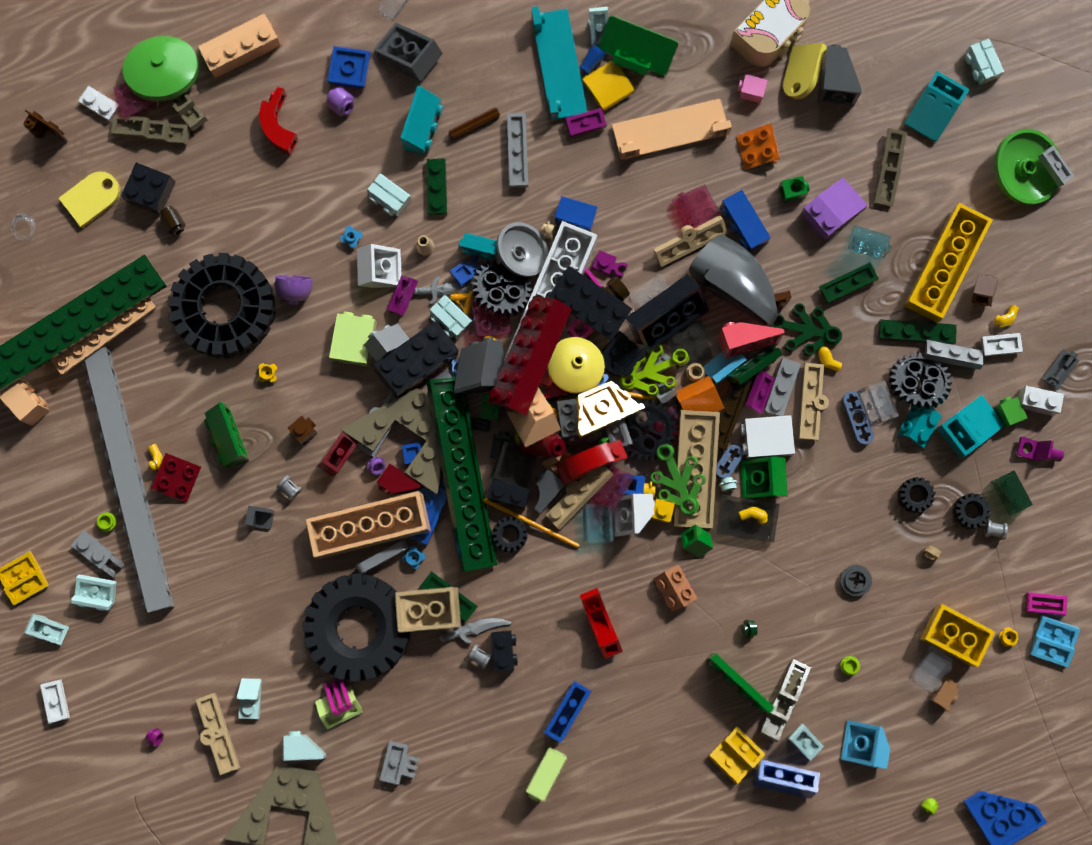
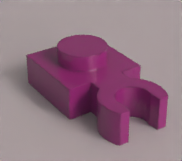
(606, 263)

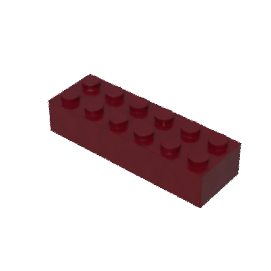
(529, 355)

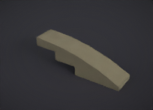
(188, 111)
(150, 130)
(890, 167)
(785, 700)

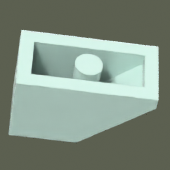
(301, 747)

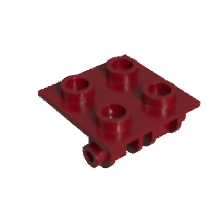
(176, 477)

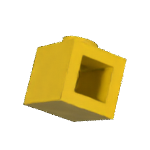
(663, 511)

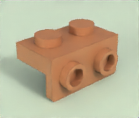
(675, 588)

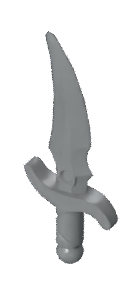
(445, 289)
(474, 628)

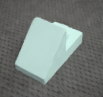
(597, 21)
(46, 629)
(250, 698)
(806, 742)

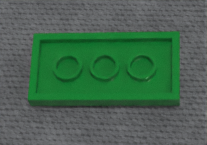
(745, 688)

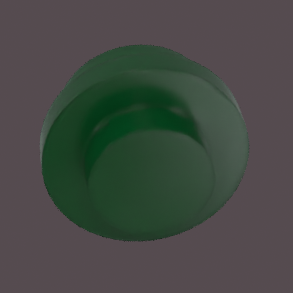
(749, 629)

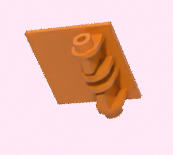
(758, 146)

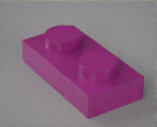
(586, 122)
(402, 295)
(760, 392)

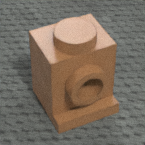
(945, 695)

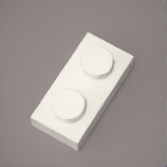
(99, 103)
(1001, 344)
(55, 701)

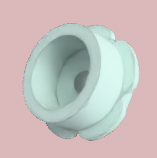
(728, 484)

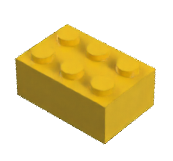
(957, 635)

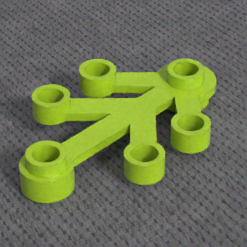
(651, 372)

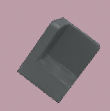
(259, 517)

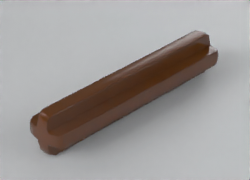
(474, 123)

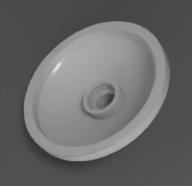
(528, 245)

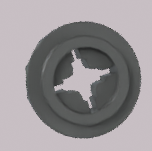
(863, 575)

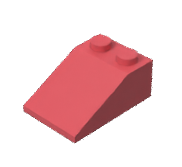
(745, 337)

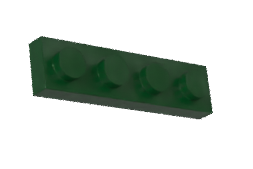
(917, 331)

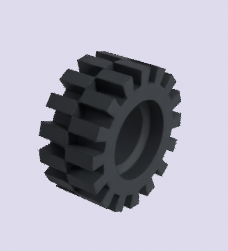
(905, 498)
(962, 518)
(510, 546)

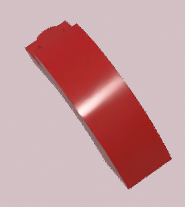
(278, 136)
(591, 460)
(600, 623)

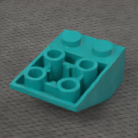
(936, 106)
(970, 427)

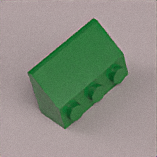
(225, 436)

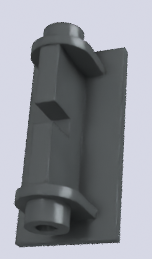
(1061, 369)

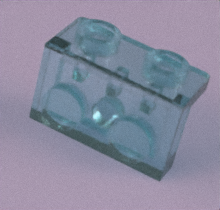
(598, 523)

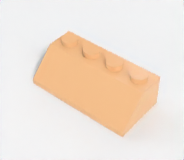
(239, 46)
(537, 423)

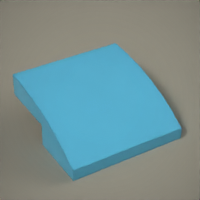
(1054, 641)

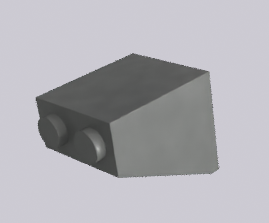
(838, 78)
(479, 366)

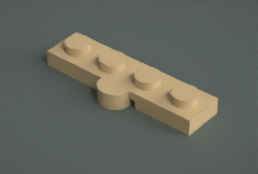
(689, 240)
(812, 401)
(578, 495)
(217, 734)

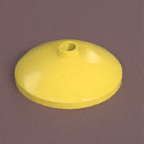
(573, 376)

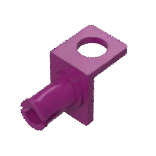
(1039, 450)

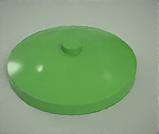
(160, 68)
(1020, 170)

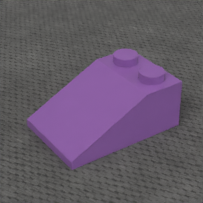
(833, 209)

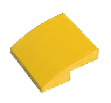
(608, 85)
(22, 578)
(736, 755)

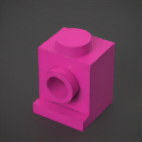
(573, 332)

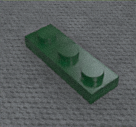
(437, 186)
(848, 283)
(754, 365)
(465, 605)

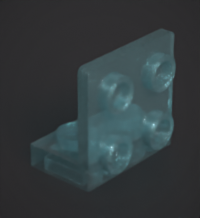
(869, 242)

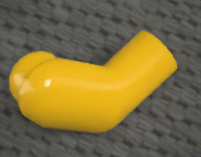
(1007, 319)
(827, 359)
(157, 457)
(754, 512)

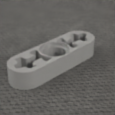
(382, 557)

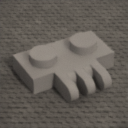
(397, 763)

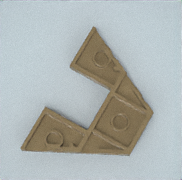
(415, 414)
(288, 789)

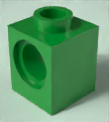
(790, 196)

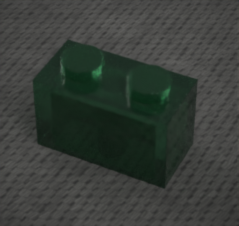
(1012, 492)

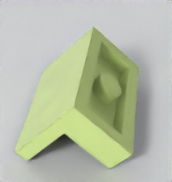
(325, 711)

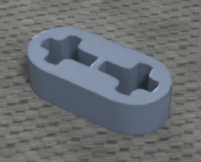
(732, 464)

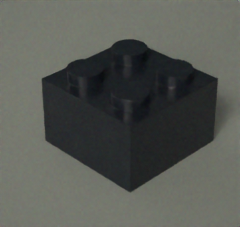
(148, 188)

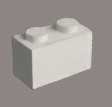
(1040, 400)

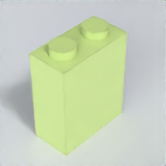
(349, 339)
(545, 774)

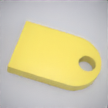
(803, 69)
(90, 199)

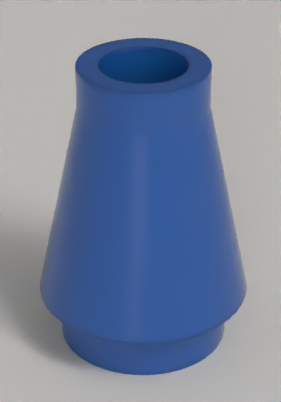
(593, 58)

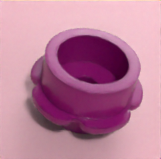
(154, 737)

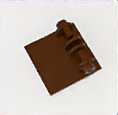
(38, 126)

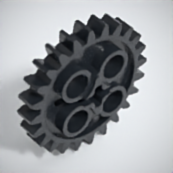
(501, 289)
(938, 385)
(654, 414)

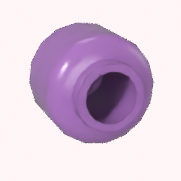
(340, 101)

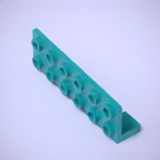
(558, 63)

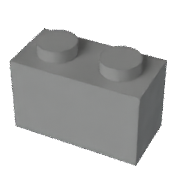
(385, 341)

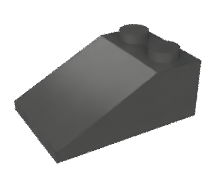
(409, 51)

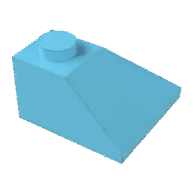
(865, 745)

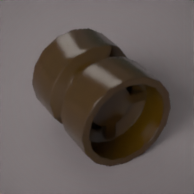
(617, 288)

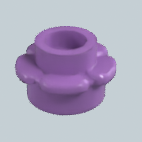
(376, 465)

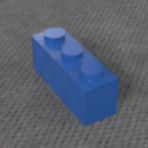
(744, 221)
(567, 711)
(786, 779)

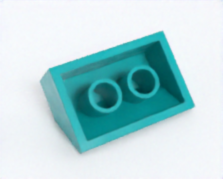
(421, 122)

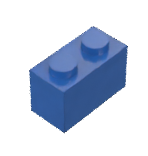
(575, 213)

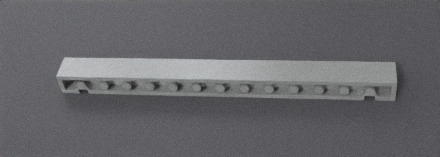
(128, 481)

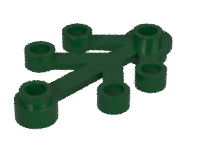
(809, 330)

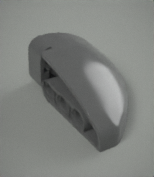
(735, 278)

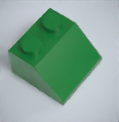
(764, 478)

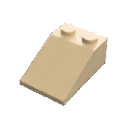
(428, 609)

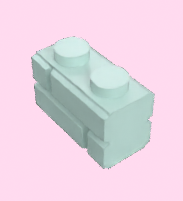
(984, 62)
(388, 195)
(450, 317)

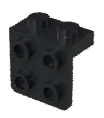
(622, 355)

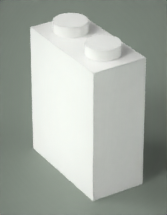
(767, 437)

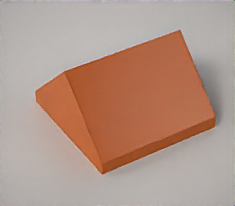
(700, 396)

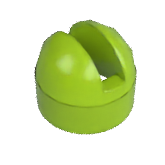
(929, 806)

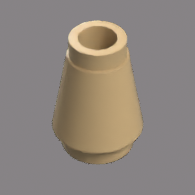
(424, 249)

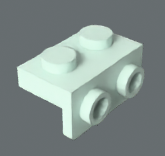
(94, 592)

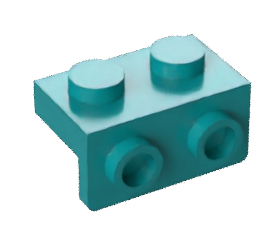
(478, 245)
(920, 425)

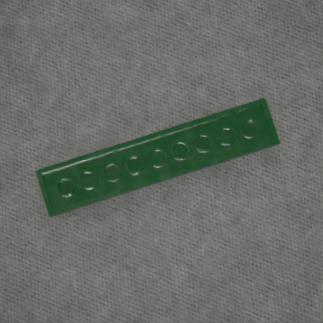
(77, 320)
(461, 475)

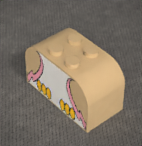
(770, 30)

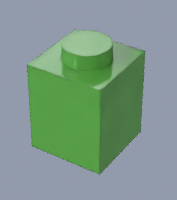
(1010, 411)

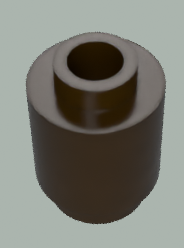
(172, 220)

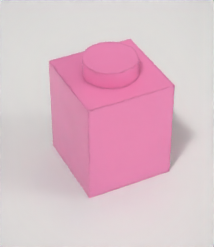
(752, 88)

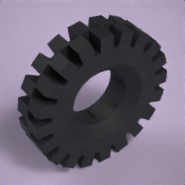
(229, 337)
(323, 636)

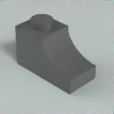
(549, 488)

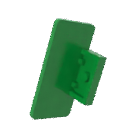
(637, 47)

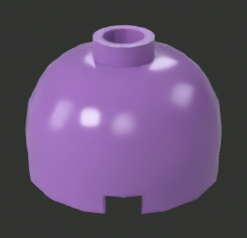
(293, 288)

